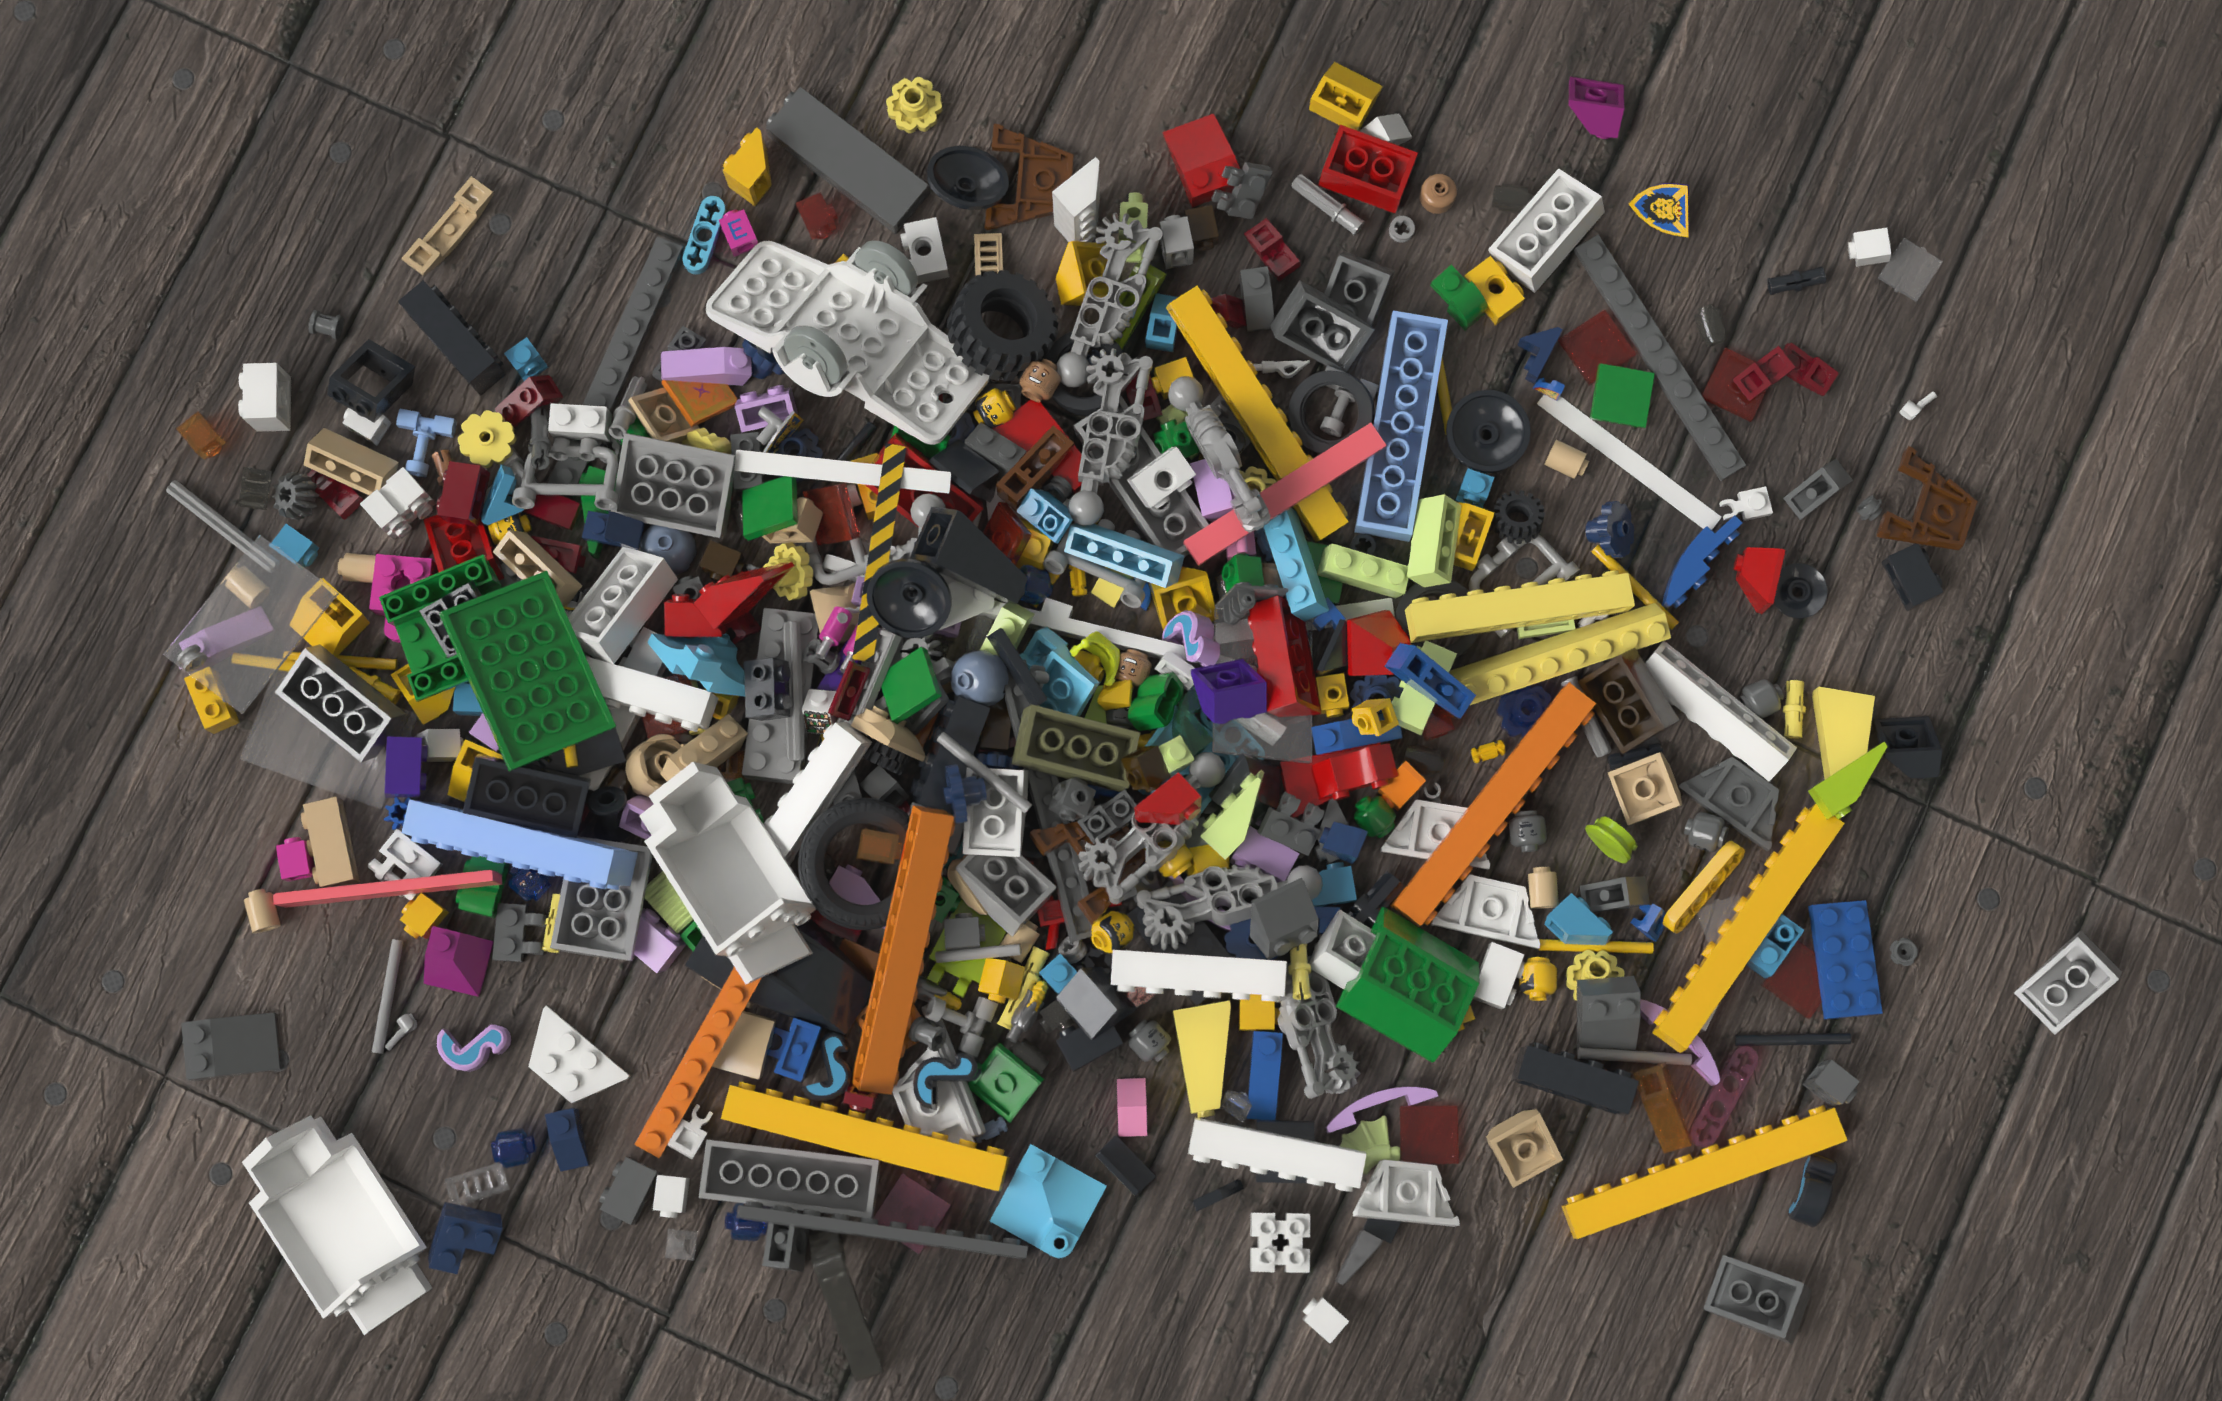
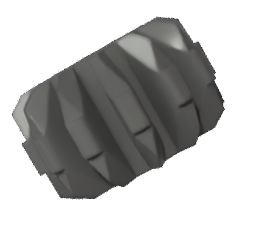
(295, 496)

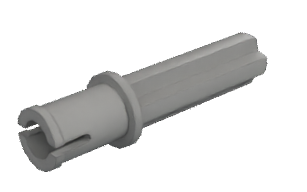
(1328, 204)
(624, 414)
(1592, 728)

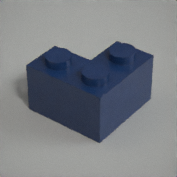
(461, 1229)

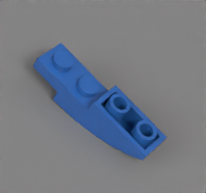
(1691, 568)

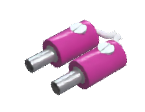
(834, 631)

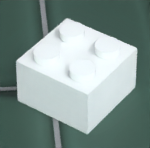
(265, 396)

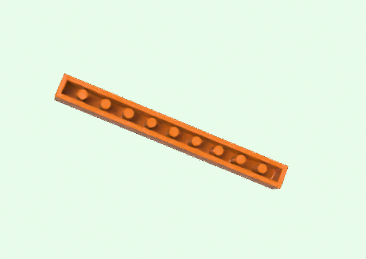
(1493, 804)
(903, 950)

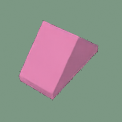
(1132, 1107)

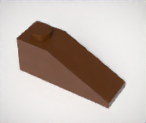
(1034, 467)

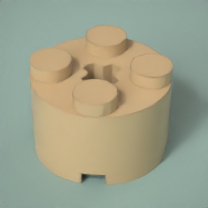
(647, 762)

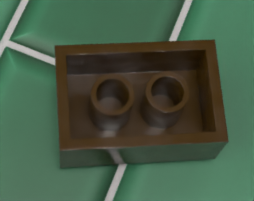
(1628, 700)

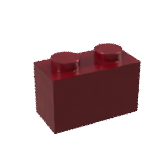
(463, 493)

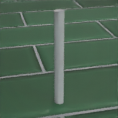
(979, 768)
(387, 996)
(1634, 1056)

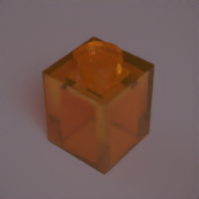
(201, 436)
(879, 847)

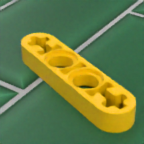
(1703, 887)

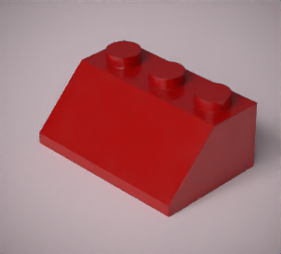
(1367, 169)

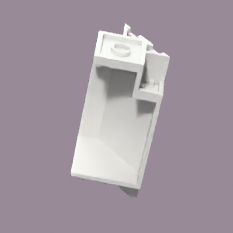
(728, 872)
(336, 1223)

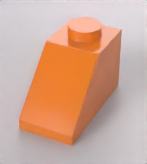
(1403, 787)

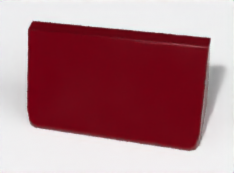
(849, 690)

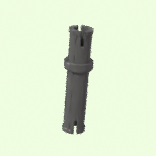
(539, 443)

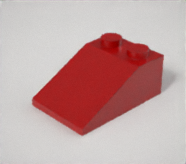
(1200, 157)
(459, 543)
(738, 594)

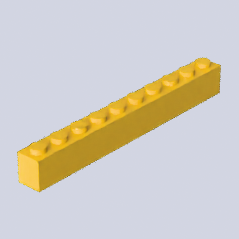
(1252, 405)
(1746, 929)
(864, 1137)
(1703, 1173)

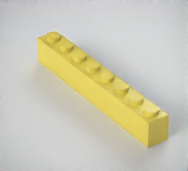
(1519, 607)
(1564, 652)

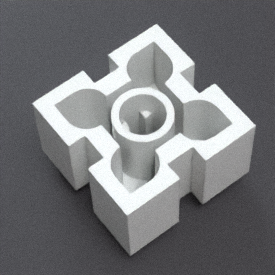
(398, 504)
(1293, 1255)

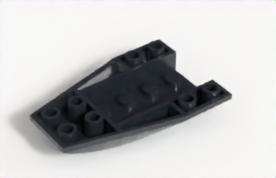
(815, 989)

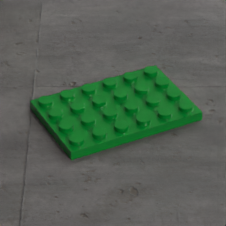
(527, 670)

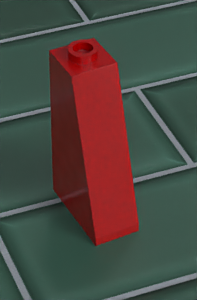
(1026, 429)
(1301, 782)

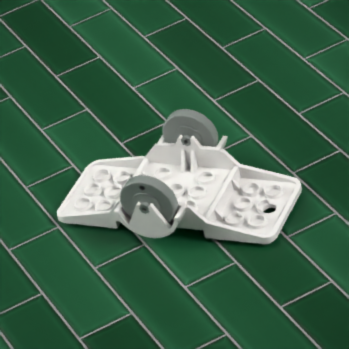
(850, 331)

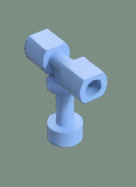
(425, 430)

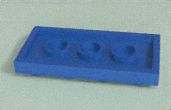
(1845, 959)

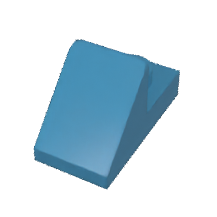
(498, 503)

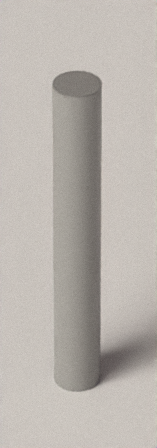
(978, 953)

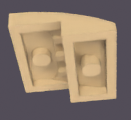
(747, 1046)

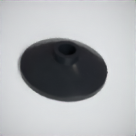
(1812, 589)

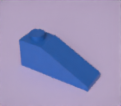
(1430, 679)
(1346, 735)
(1264, 1074)

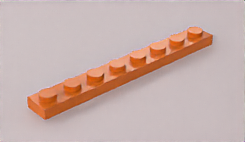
(696, 1064)

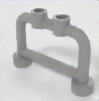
(588, 450)
(857, 548)
(1506, 550)
(1057, 561)

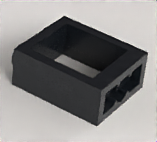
(383, 363)

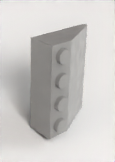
(675, 485)
(602, 920)

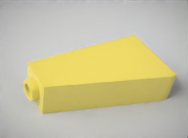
(1842, 726)
(1202, 1048)

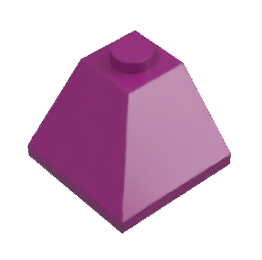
(1597, 105)
(456, 961)

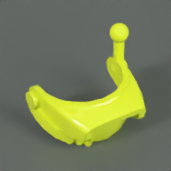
(1105, 650)

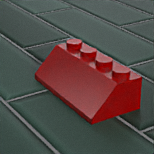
(956, 498)
(1284, 659)

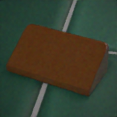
(862, 957)

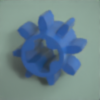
(394, 811)

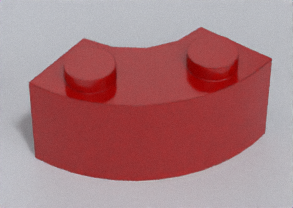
(1354, 771)

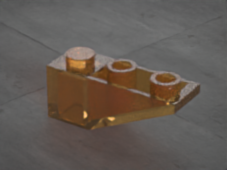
(1662, 1107)

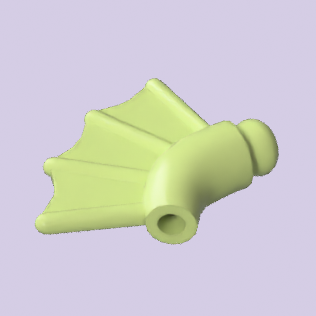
(1374, 1140)

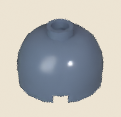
(673, 545)
(979, 677)

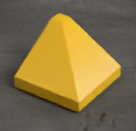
(1116, 695)

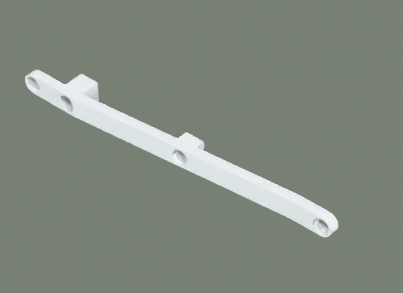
(1058, 619)

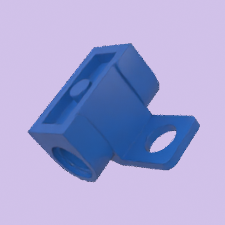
(796, 1049)

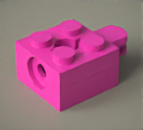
(393, 573)

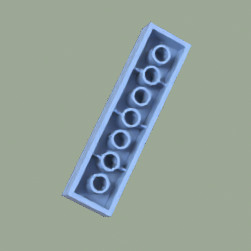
(1404, 423)
(521, 846)

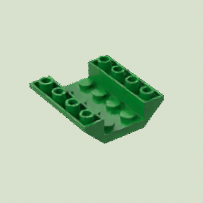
(428, 662)
(1411, 986)

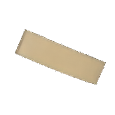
(450, 229)

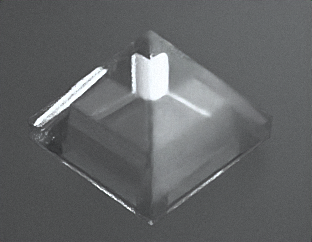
(1236, 1104)
(681, 1244)

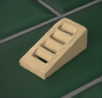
(978, 258)

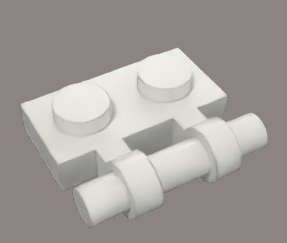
(407, 856)

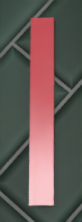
(1289, 491)
(387, 888)

